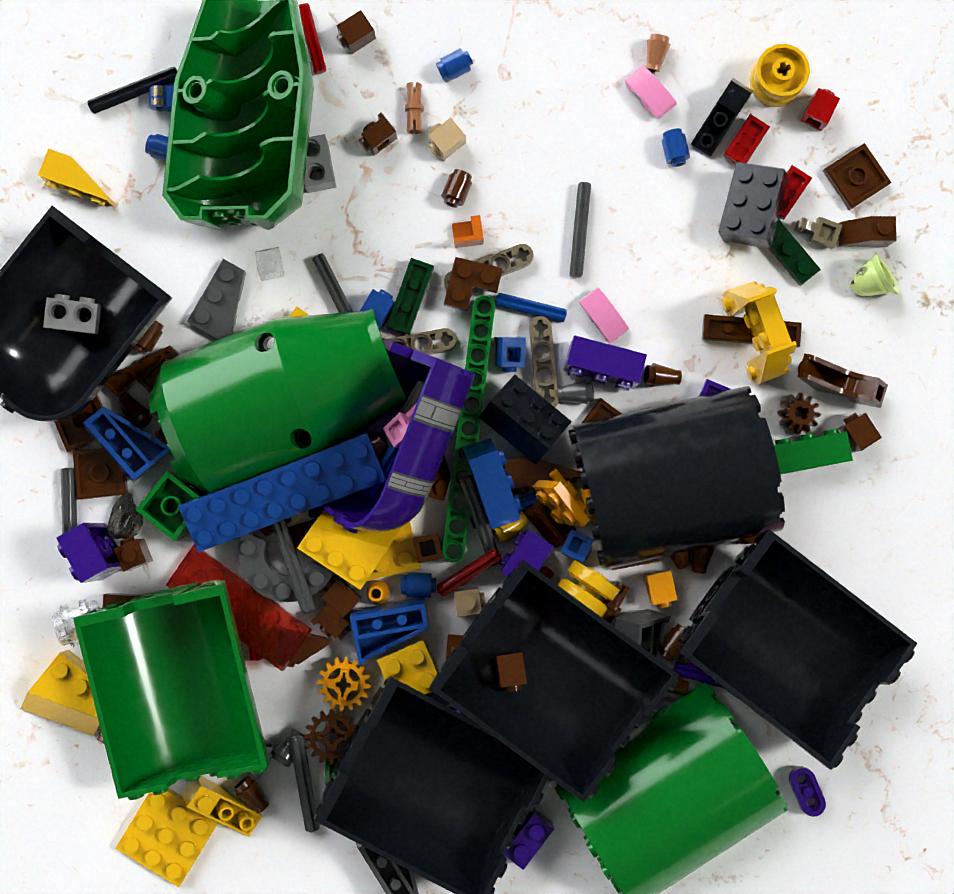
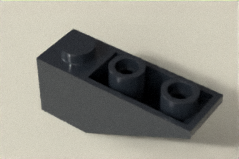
(721, 117)

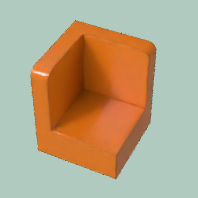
(468, 232)

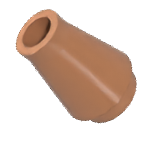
(656, 51)

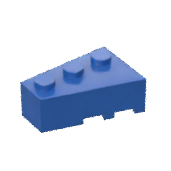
(126, 444)
(493, 483)
(387, 625)

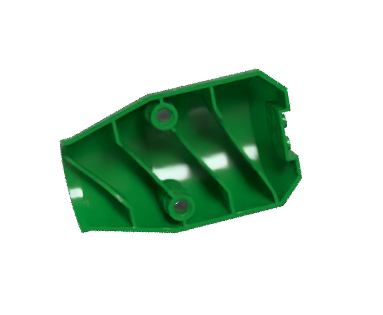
(240, 116)
(244, 406)

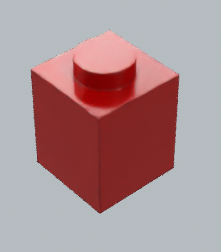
(820, 109)

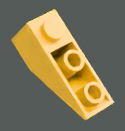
(65, 172)
(220, 805)

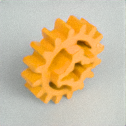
(332, 683)

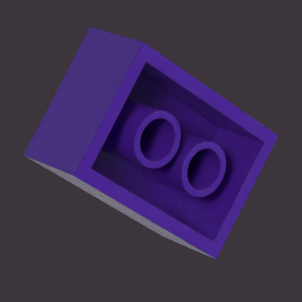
(604, 363)
(89, 552)

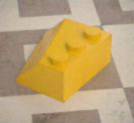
(344, 552)
(64, 695)

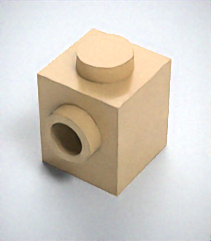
(445, 139)
(469, 601)

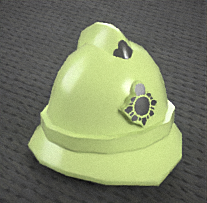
(874, 279)

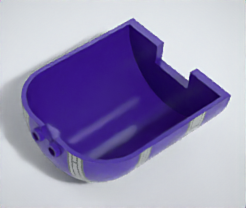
(422, 446)

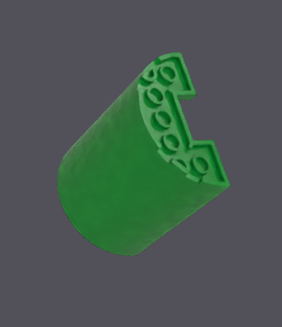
(171, 689)
(676, 796)

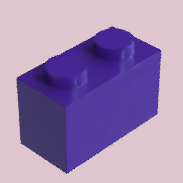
(529, 838)

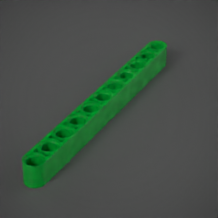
(466, 416)

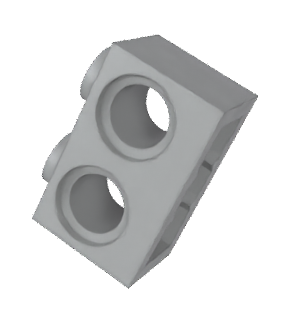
(320, 162)
(72, 320)

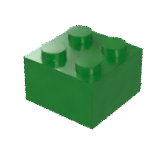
(162, 505)

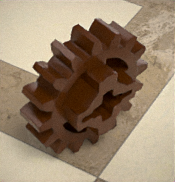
(331, 724)

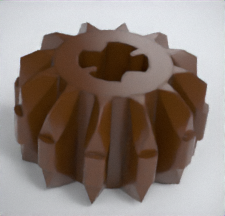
(805, 420)

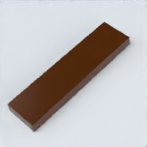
(735, 330)

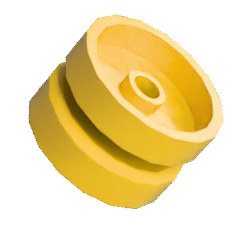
(779, 75)
(589, 585)

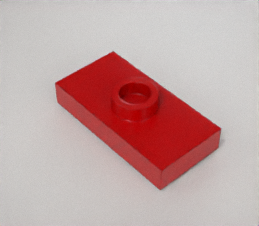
(746, 140)
(796, 185)

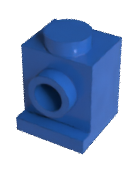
(516, 347)
(577, 546)

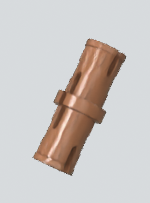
(414, 108)

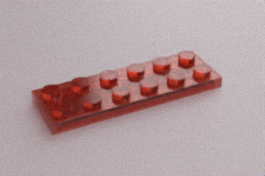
(259, 620)

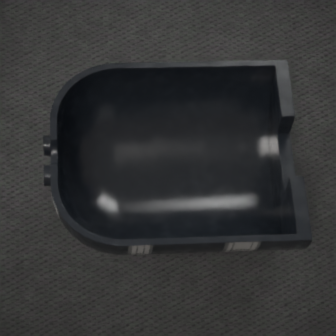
(56, 371)

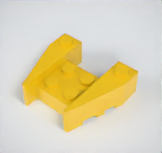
(767, 327)

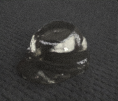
(124, 519)

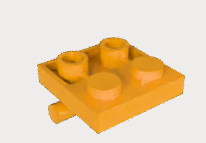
(561, 500)

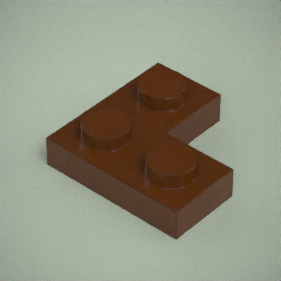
(470, 275)

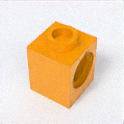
(660, 588)

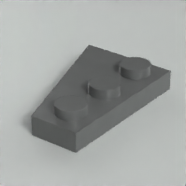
(219, 302)

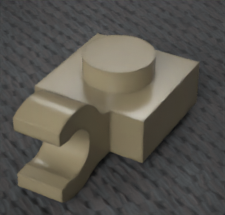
(822, 232)

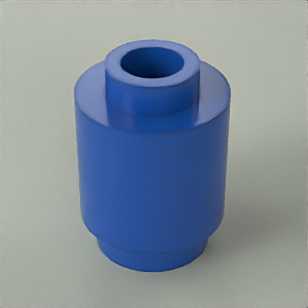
(454, 65)
(157, 146)
(675, 147)
(418, 585)

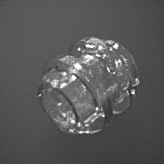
(64, 623)

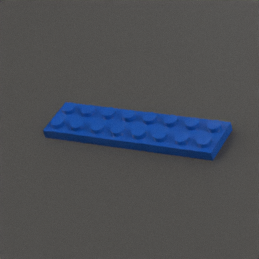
(282, 492)

